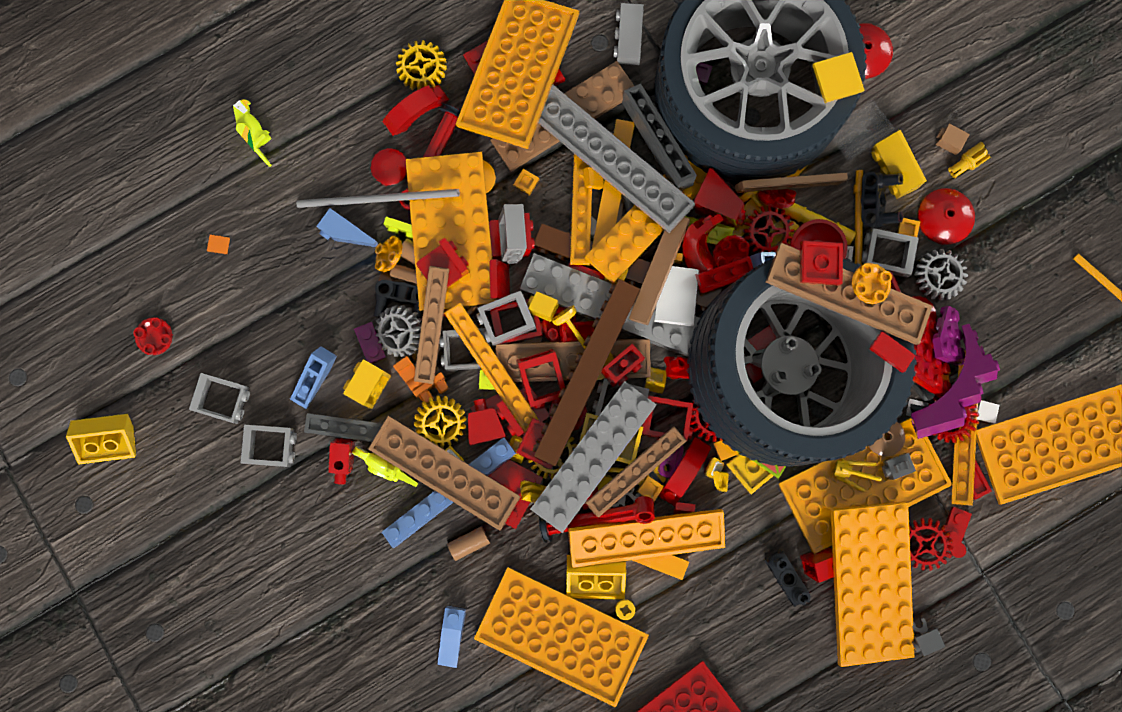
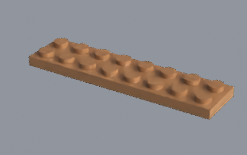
(593, 95)
(896, 315)
(566, 354)
(444, 473)

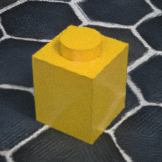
(542, 306)

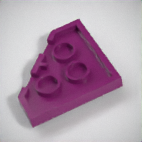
(949, 336)

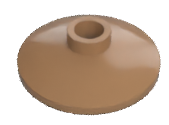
(893, 445)

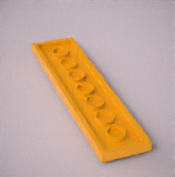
(632, 237)
(638, 541)

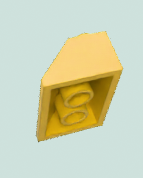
(896, 157)
(102, 439)
(596, 581)

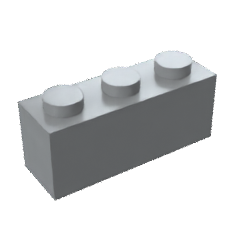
(629, 33)

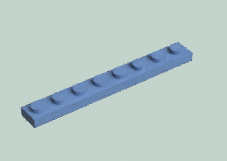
(436, 503)

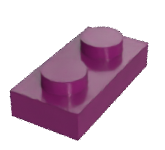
(369, 343)

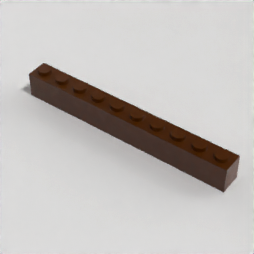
(559, 244)
(587, 372)

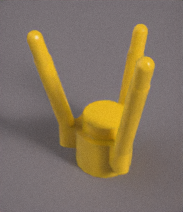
(843, 470)

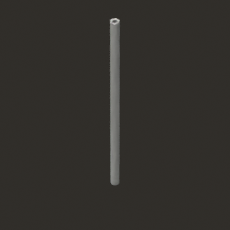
(378, 198)

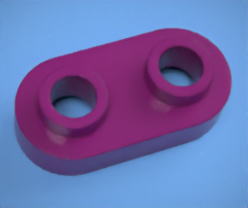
(673, 461)

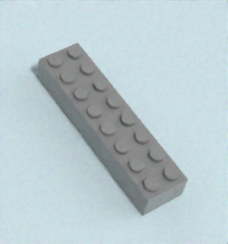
(593, 457)

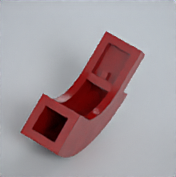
(412, 107)
(695, 243)
(685, 471)

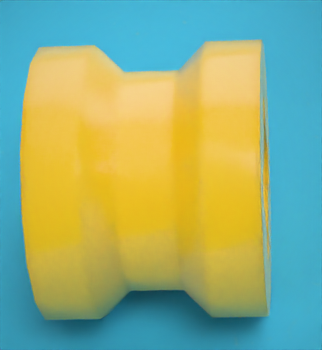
(622, 608)

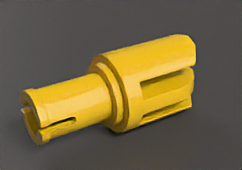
(970, 160)
(531, 491)

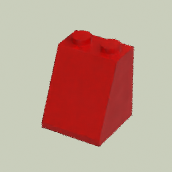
(718, 198)

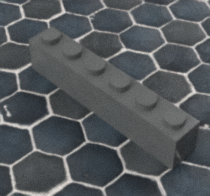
(658, 137)

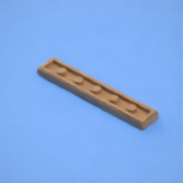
(791, 182)
(658, 273)
(431, 324)
(635, 471)

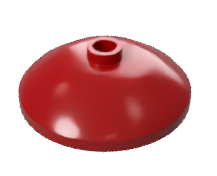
(880, 49)
(937, 224)
(821, 231)

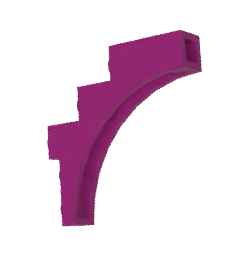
(967, 390)

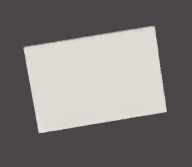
(678, 297)

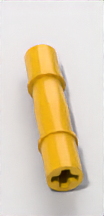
(801, 214)

